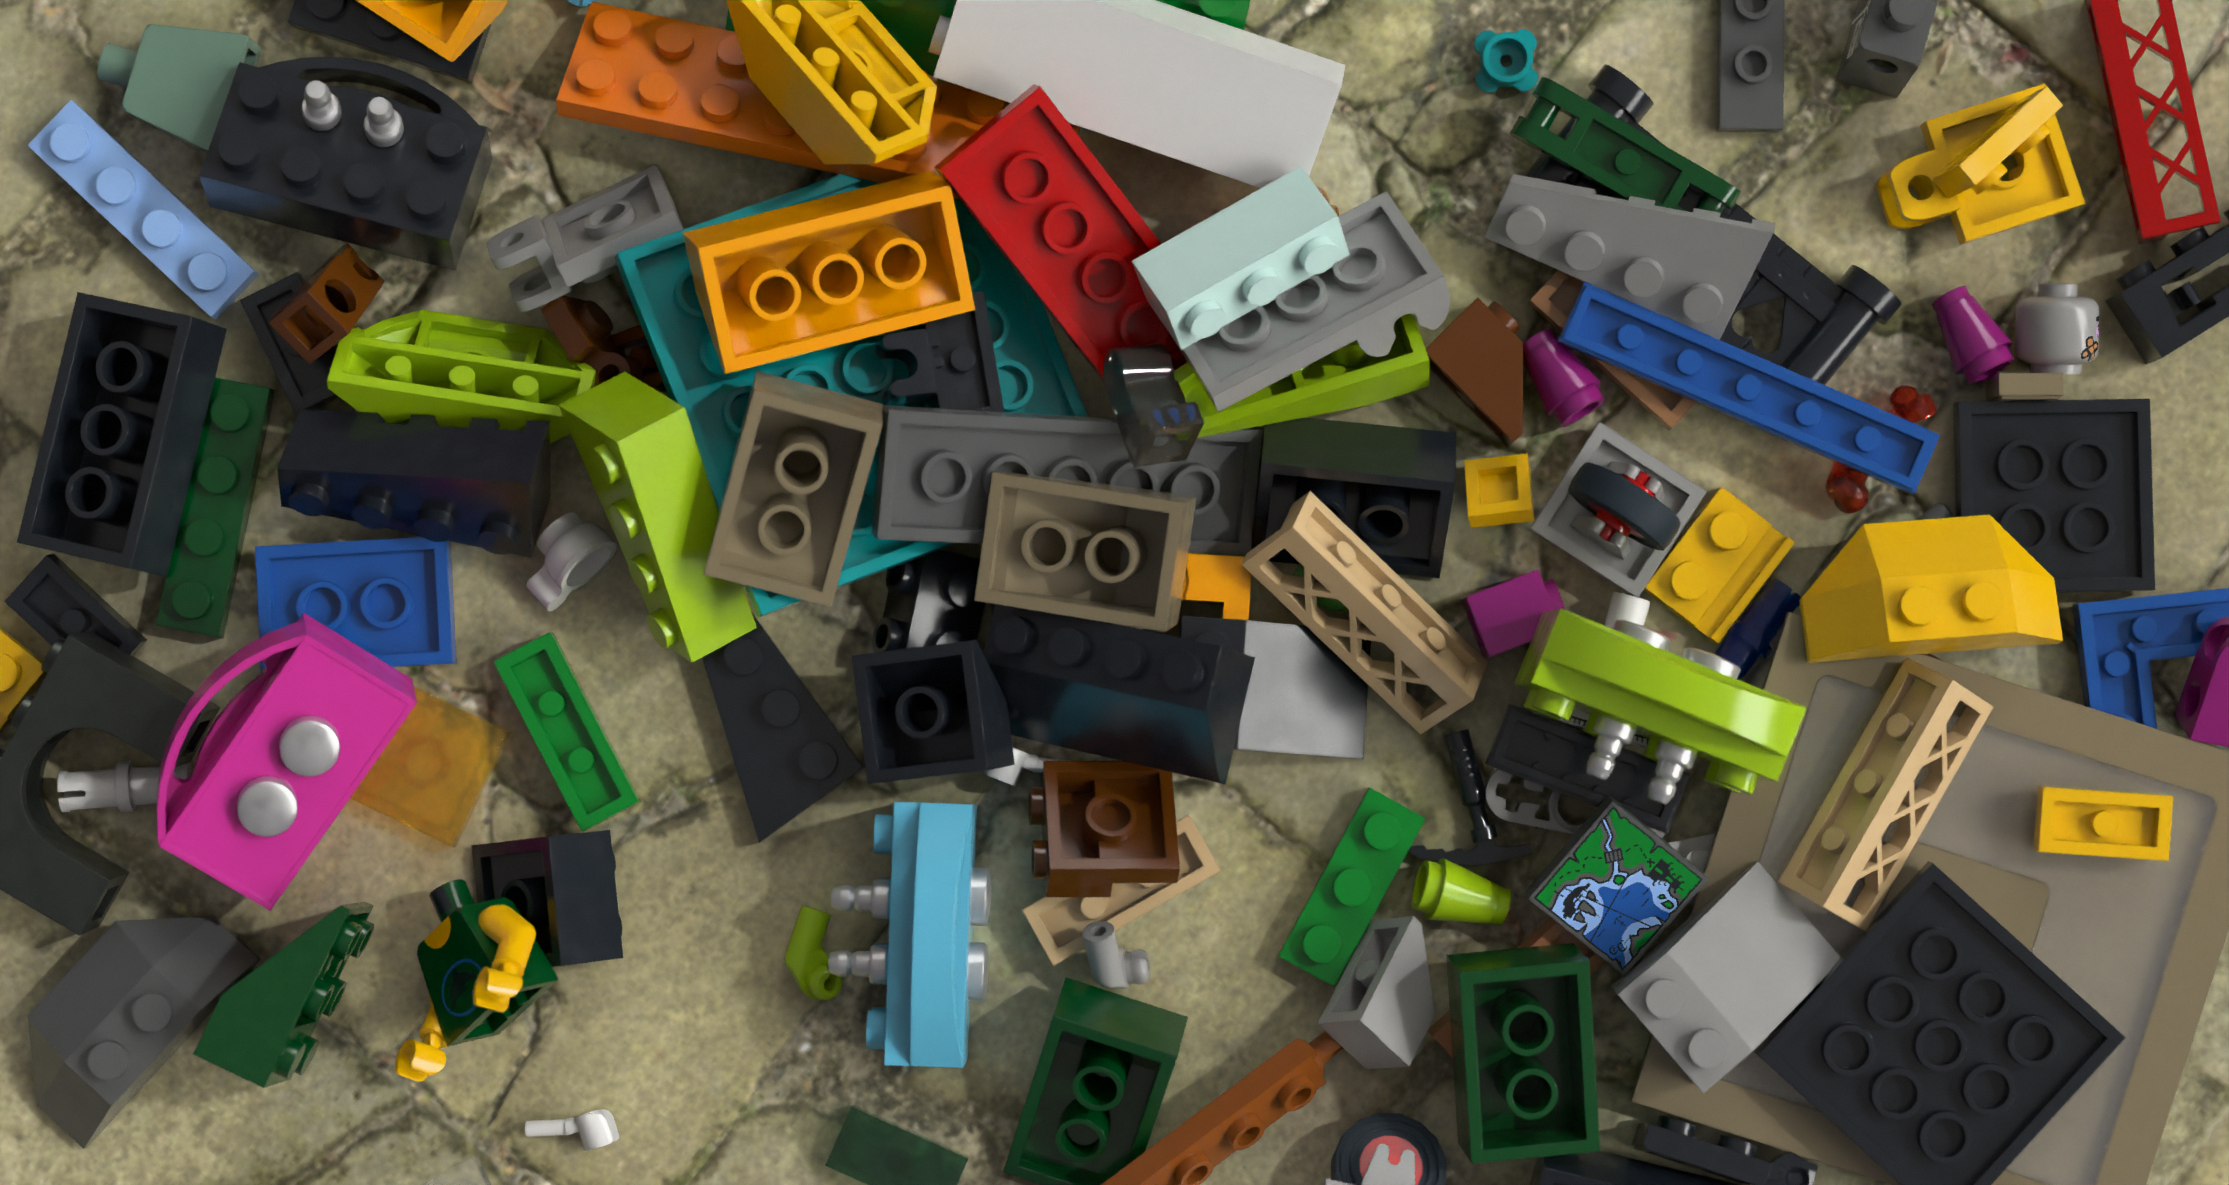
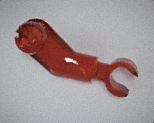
(1847, 485)

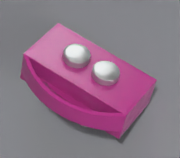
(278, 756)

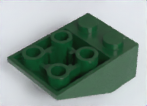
(269, 1015)

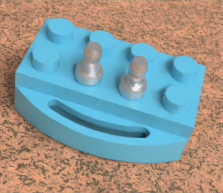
(930, 952)

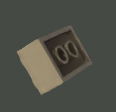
(794, 488)
(1085, 550)

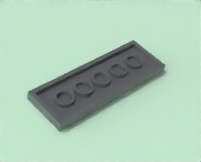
(941, 465)

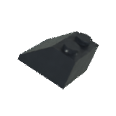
(930, 712)
(561, 889)

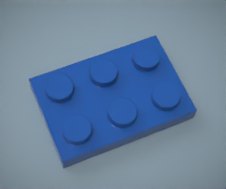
(375, 593)

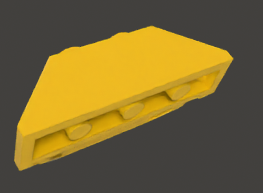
(835, 77)
(1929, 592)

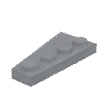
(1649, 254)

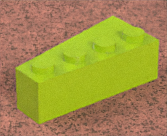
(660, 511)

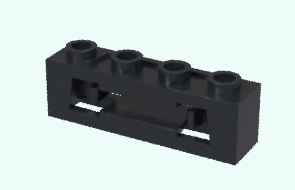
(2150, 314)

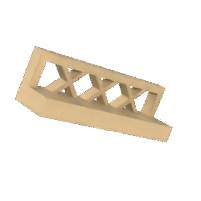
(1379, 610)
(1879, 789)

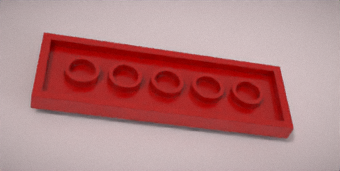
(1060, 225)

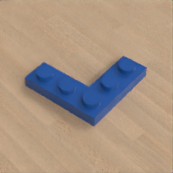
(2125, 634)

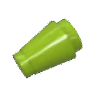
(1458, 895)

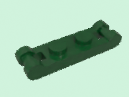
(1616, 153)

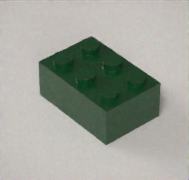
(1523, 1053)

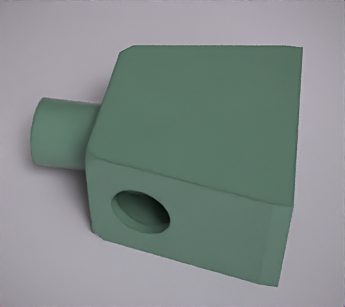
(178, 78)

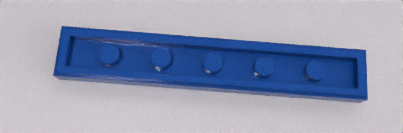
(1749, 388)

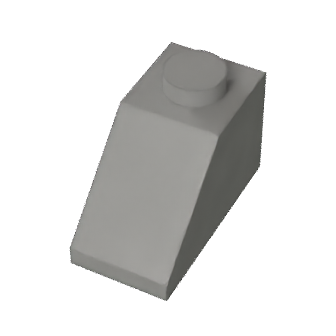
(1383, 996)

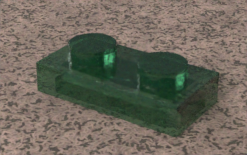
(892, 1155)

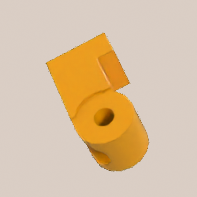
(1218, 581)

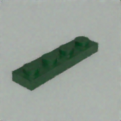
(216, 510)

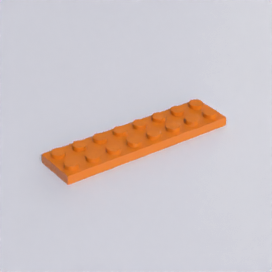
(696, 89)

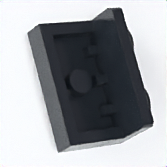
(930, 603)

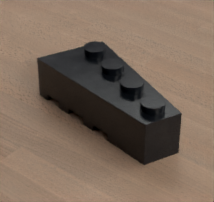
(421, 477)

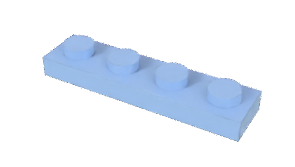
(143, 209)

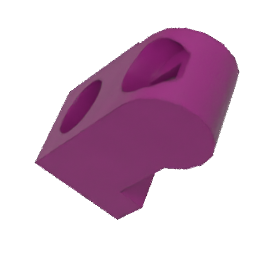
(2205, 696)

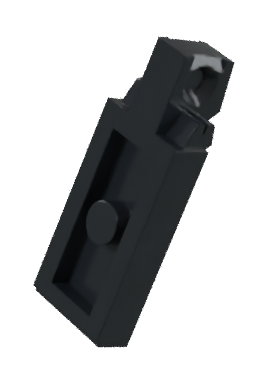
(1728, 1159)

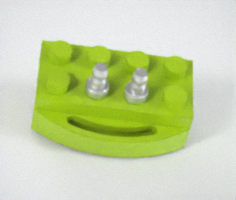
(1681, 703)

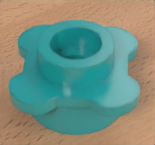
(1518, 47)

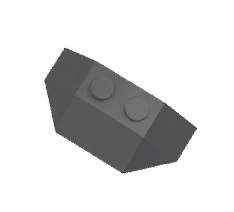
(127, 1014)

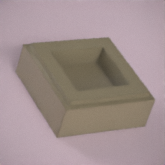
(2024, 387)

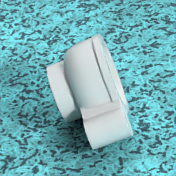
(573, 556)

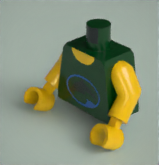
(478, 975)

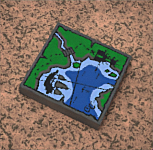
(1616, 885)

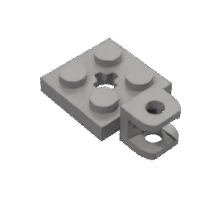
(584, 237)

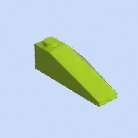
(1331, 384)

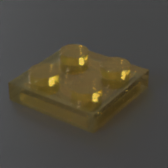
(434, 768)

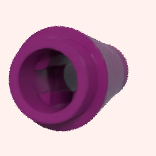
(1971, 336)
(1561, 379)

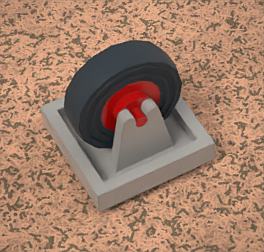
(1617, 510)
(1388, 1152)

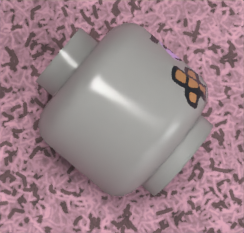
(2056, 329)

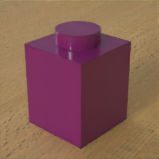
(1510, 612)

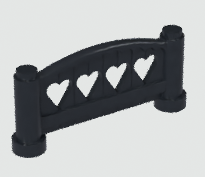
(1819, 317)

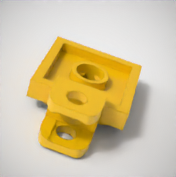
(2037, 187)

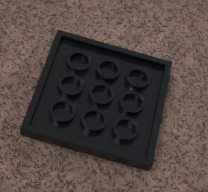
(1939, 1040)

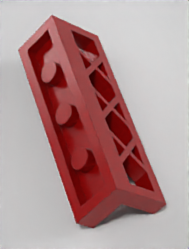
(2129, 124)

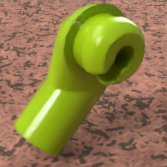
(808, 959)

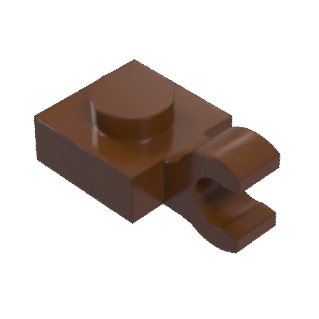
(585, 336)

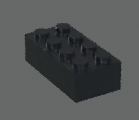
(122, 434)

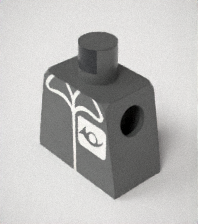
(1886, 32)

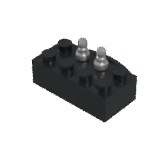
(349, 157)

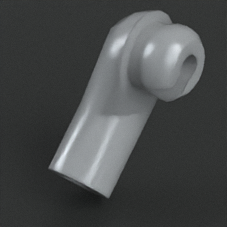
(1112, 964)

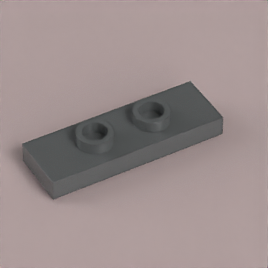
(1750, 66)

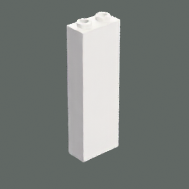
(1150, 78)

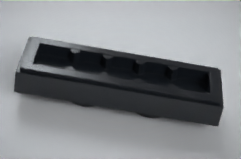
(1558, 759)

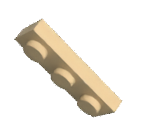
(1061, 920)

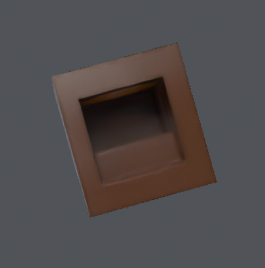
(327, 304)

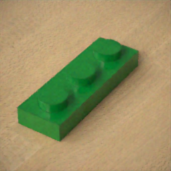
(567, 731)
(1351, 887)

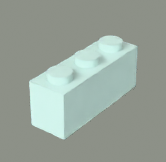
(1241, 257)

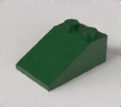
(1094, 1087)

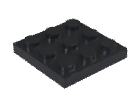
(2064, 484)

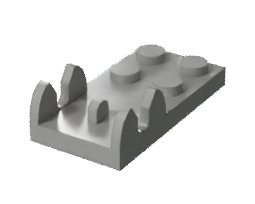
(1351, 301)

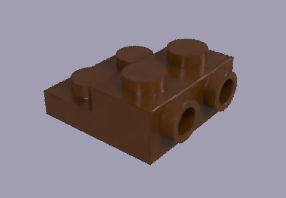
(1102, 827)

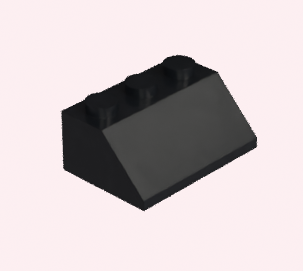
(1377, 479)

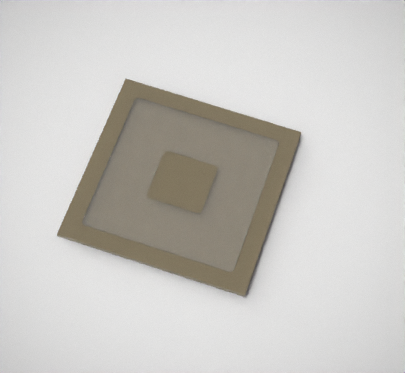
(2117, 930)

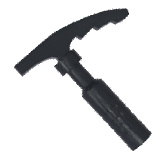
(1472, 796)

